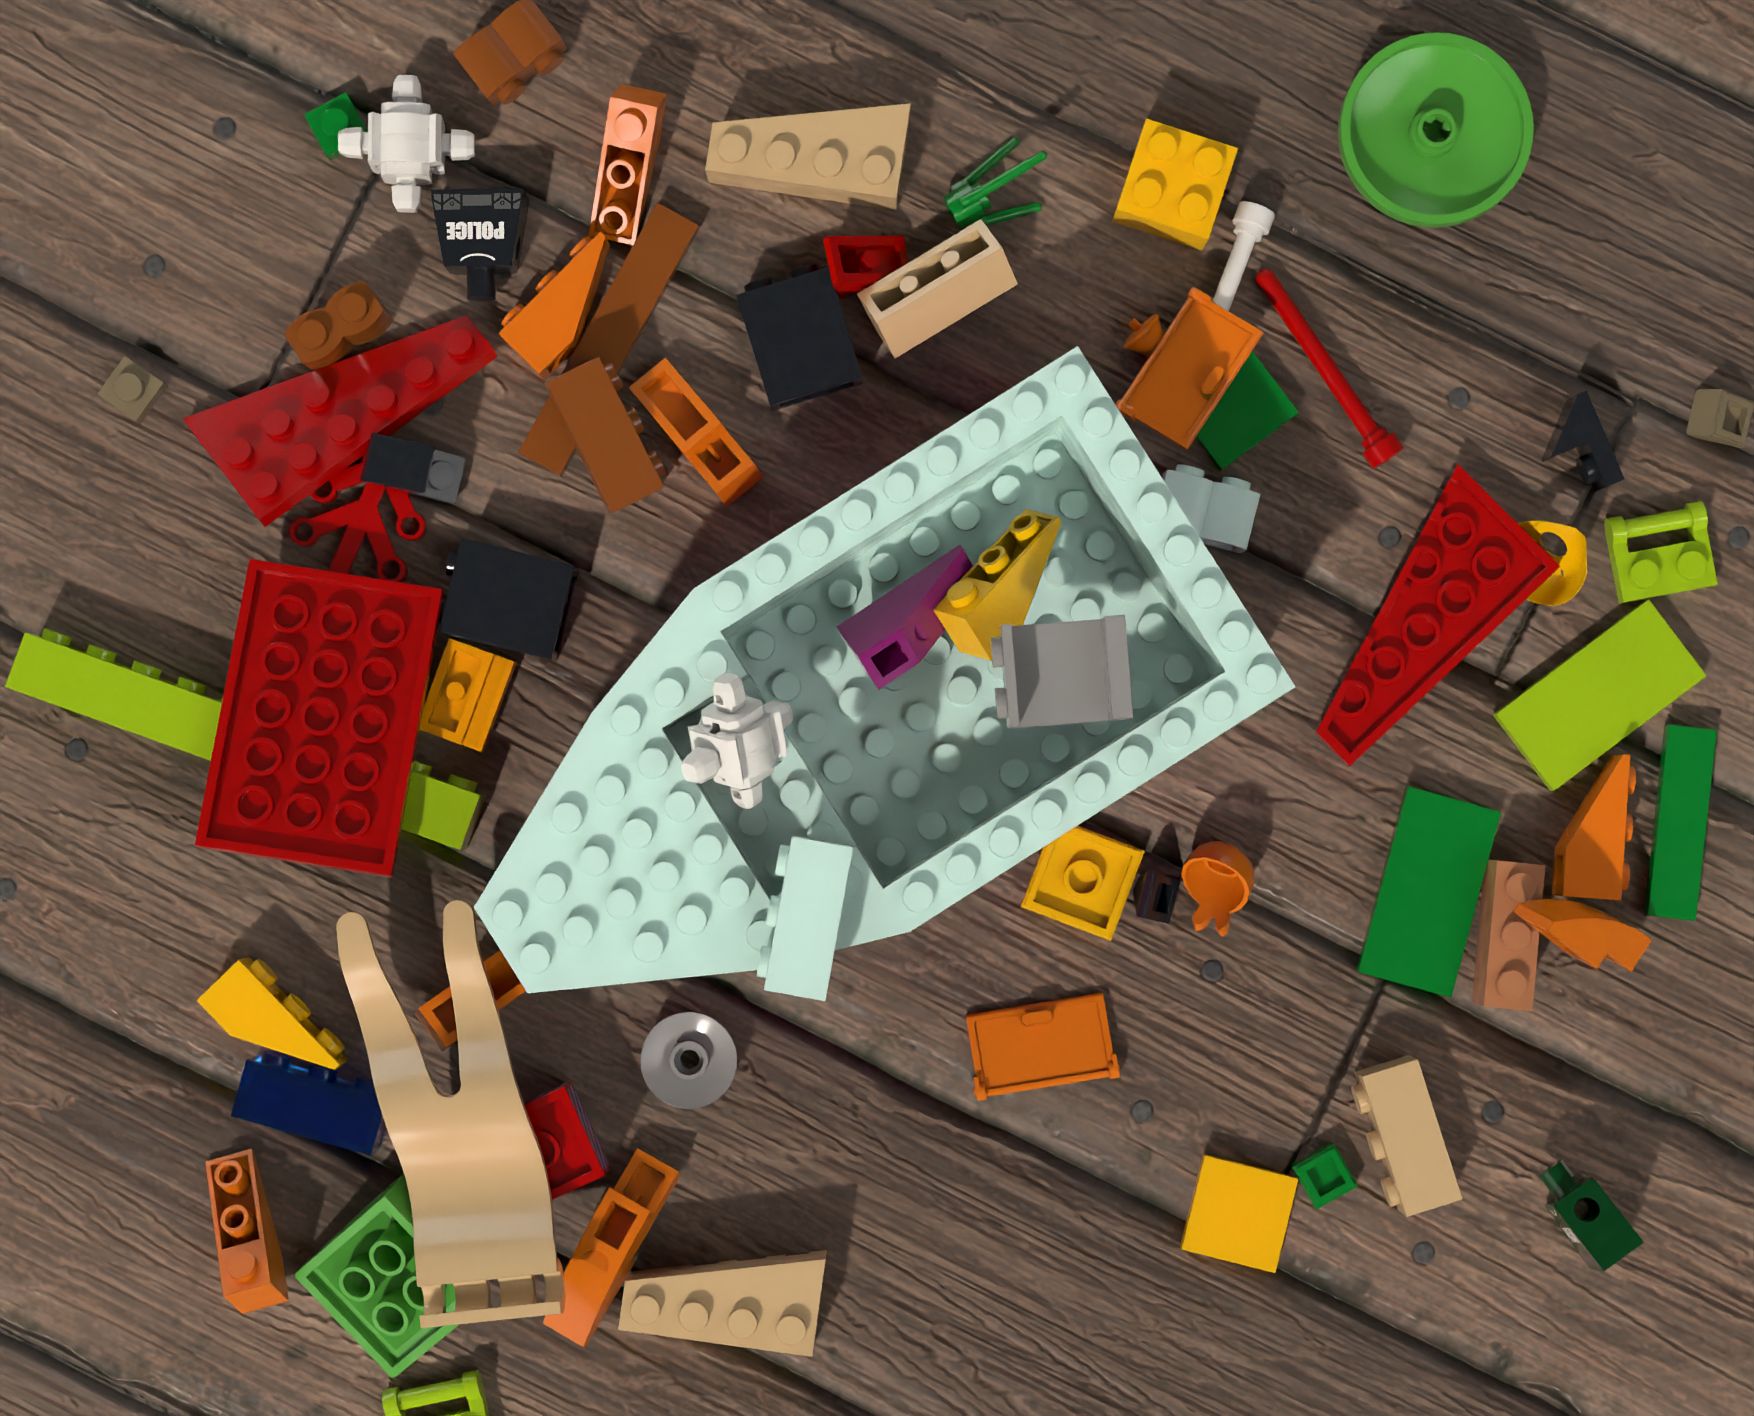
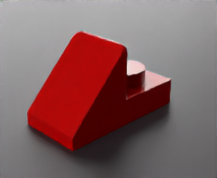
(862, 260)

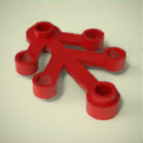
(361, 518)

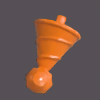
(1145, 335)

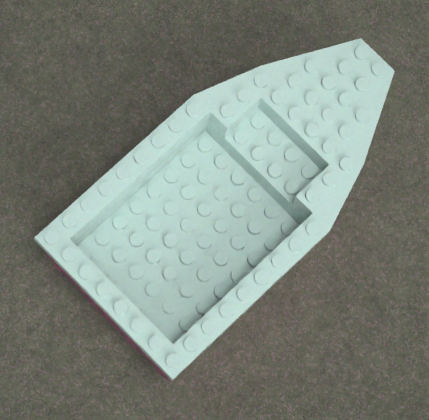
(669, 879)

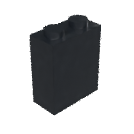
(799, 337)
(507, 599)

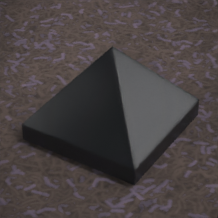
(1155, 896)

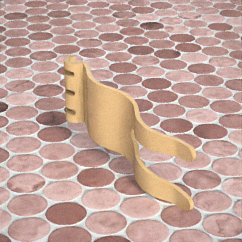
(465, 1156)

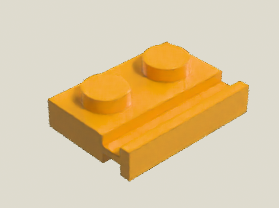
(466, 695)

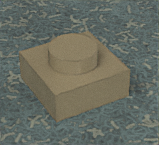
(132, 389)

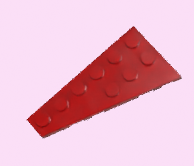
(312, 427)
(1449, 596)

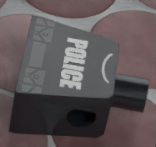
(480, 234)

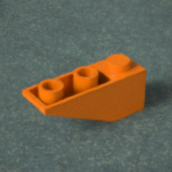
(627, 162)
(555, 319)
(1593, 844)
(245, 1234)

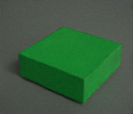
(1324, 1175)

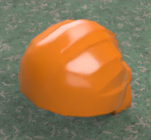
(1219, 881)

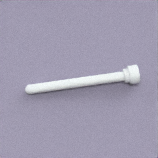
(1251, 224)

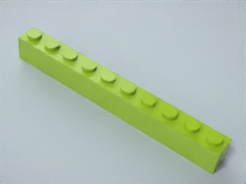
(189, 719)

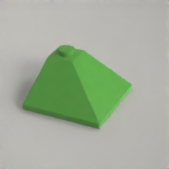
(371, 1282)

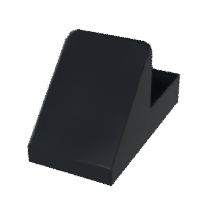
(1581, 430)
(413, 468)

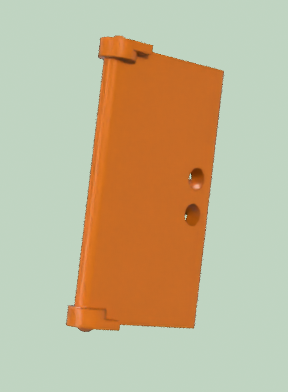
(1189, 361)
(1056, 1046)

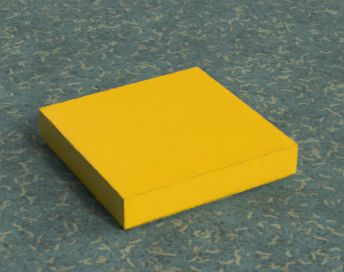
(1083, 881)
(1239, 1213)

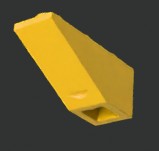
(999, 584)
(259, 1012)

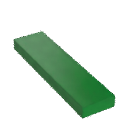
(1680, 822)

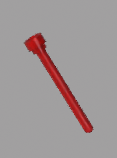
(1377, 442)

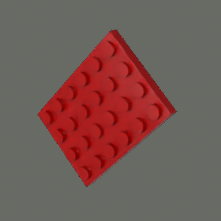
(320, 718)

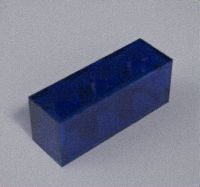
(310, 1103)

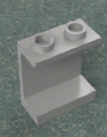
(1063, 672)

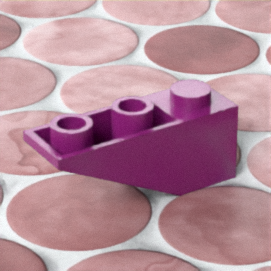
(901, 624)

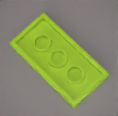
(1599, 695)

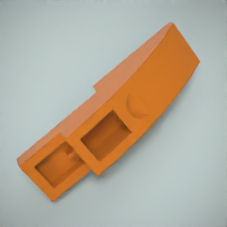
(609, 1245)

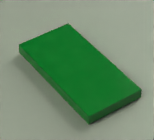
(1428, 891)

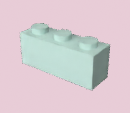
(805, 917)

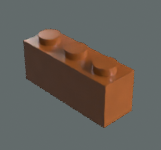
(606, 434)

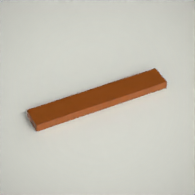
(617, 323)

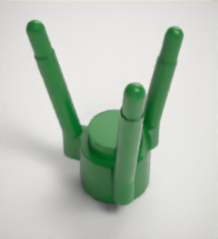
(969, 201)

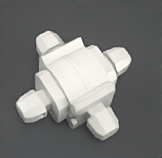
(406, 143)
(737, 741)

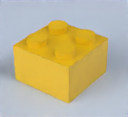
(1174, 184)

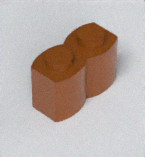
(511, 52)
(330, 333)

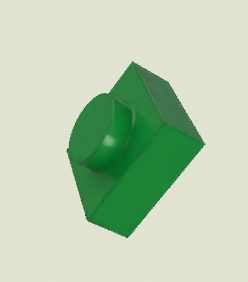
(332, 118)

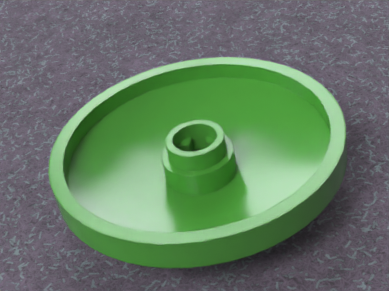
(1435, 130)

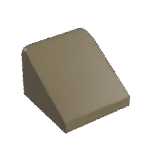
(1720, 417)

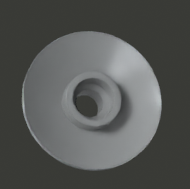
(683, 1085)

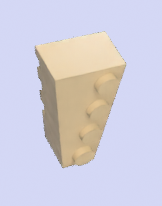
(817, 155)
(732, 1302)

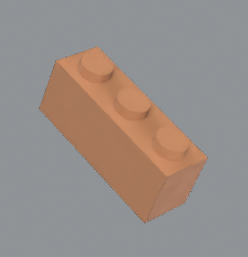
(1505, 941)

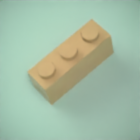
(938, 288)
(1406, 1136)

